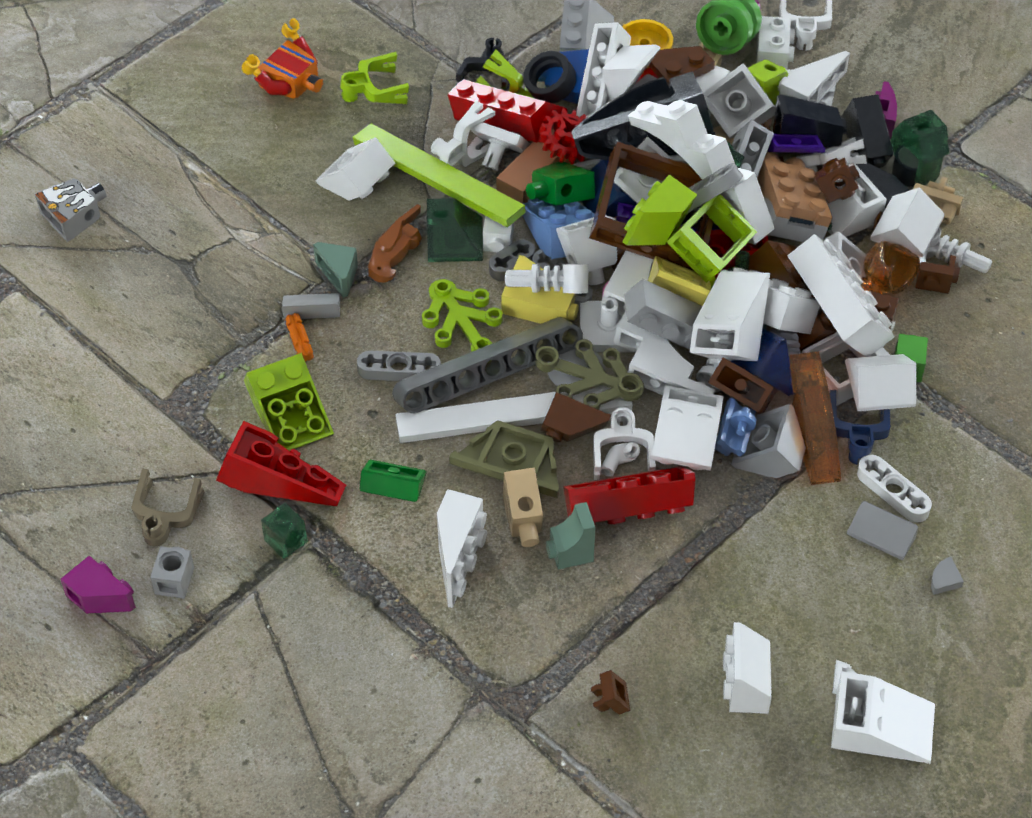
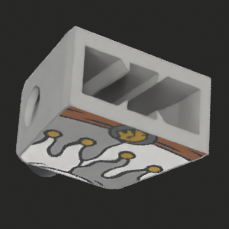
(70, 206)

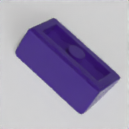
(796, 144)

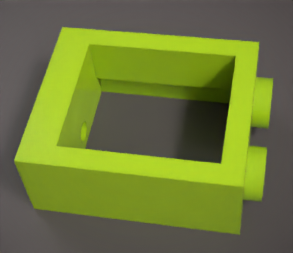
(697, 252)

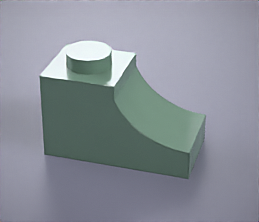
(573, 539)

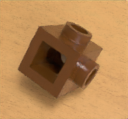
(837, 179)

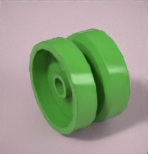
(728, 24)

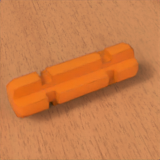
(299, 336)

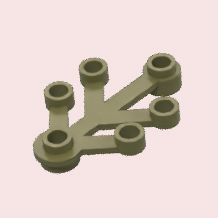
(593, 375)

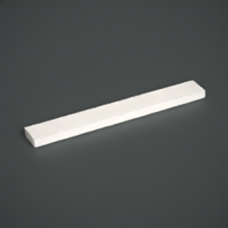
(480, 415)

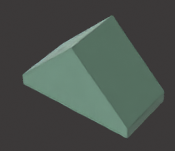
(337, 264)

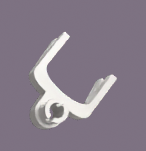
(806, 27)
(456, 148)
(814, 159)
(623, 433)

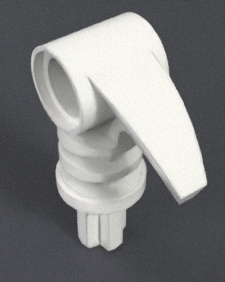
(942, 247)
(572, 278)

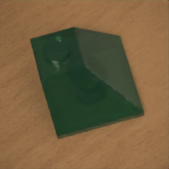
(453, 231)

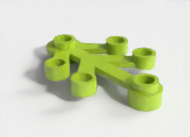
(444, 293)

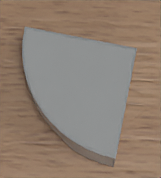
(946, 577)

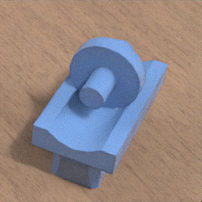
(735, 429)

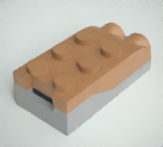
(793, 199)

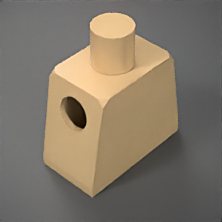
(523, 505)

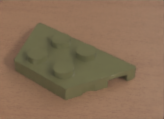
(510, 449)

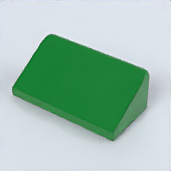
(392, 480)

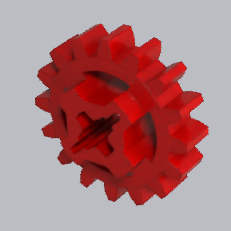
(562, 140)

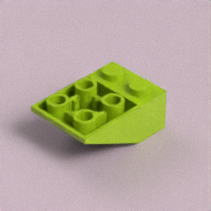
(288, 402)

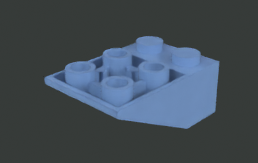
(545, 218)

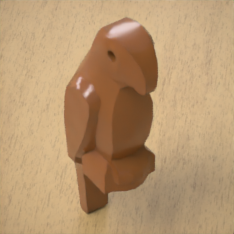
(394, 246)

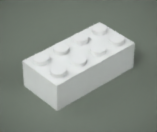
(841, 296)

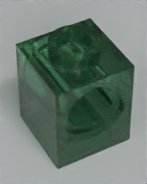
(284, 530)

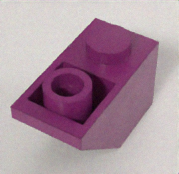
(96, 589)

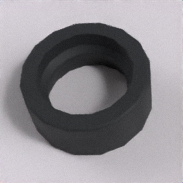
(540, 64)

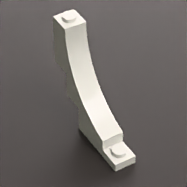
(654, 358)

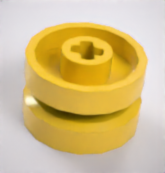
(649, 33)

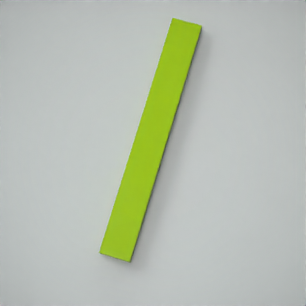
(445, 177)

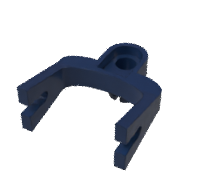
(860, 436)

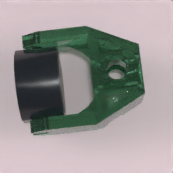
(919, 148)

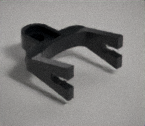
(476, 63)

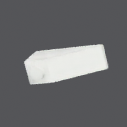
(815, 79)

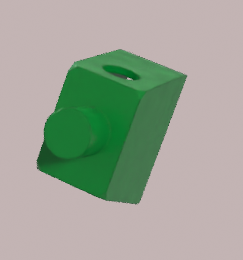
(561, 184)

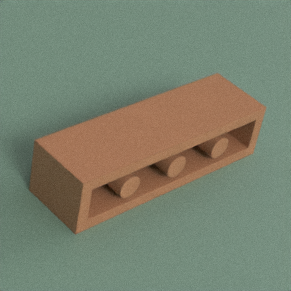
(519, 173)

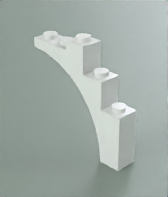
(685, 133)

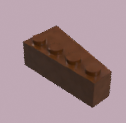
(773, 259)

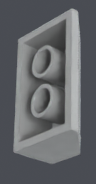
(579, 23)

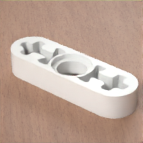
(896, 500)

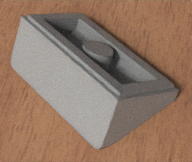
(312, 305)
(883, 530)

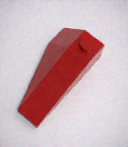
(266, 468)

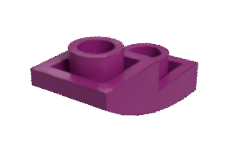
(889, 106)

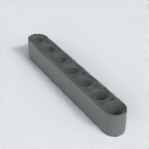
(475, 362)

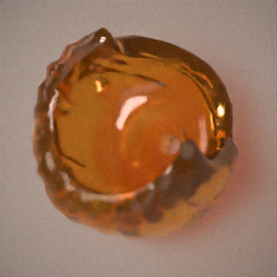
(891, 266)

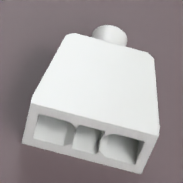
(583, 250)

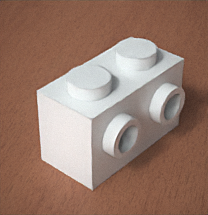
(775, 41)

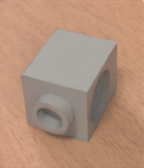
(174, 582)

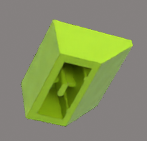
(659, 214)

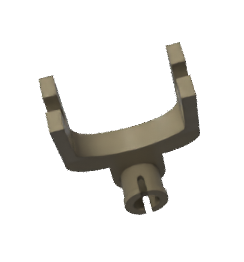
(157, 524)

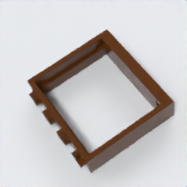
(654, 166)

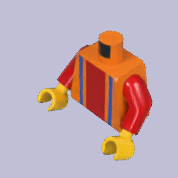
(289, 69)

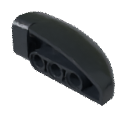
(610, 123)

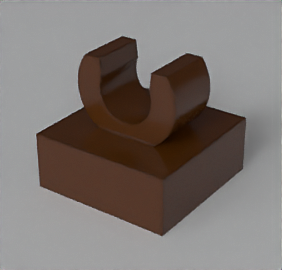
(613, 693)

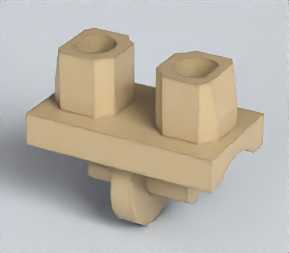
(943, 197)

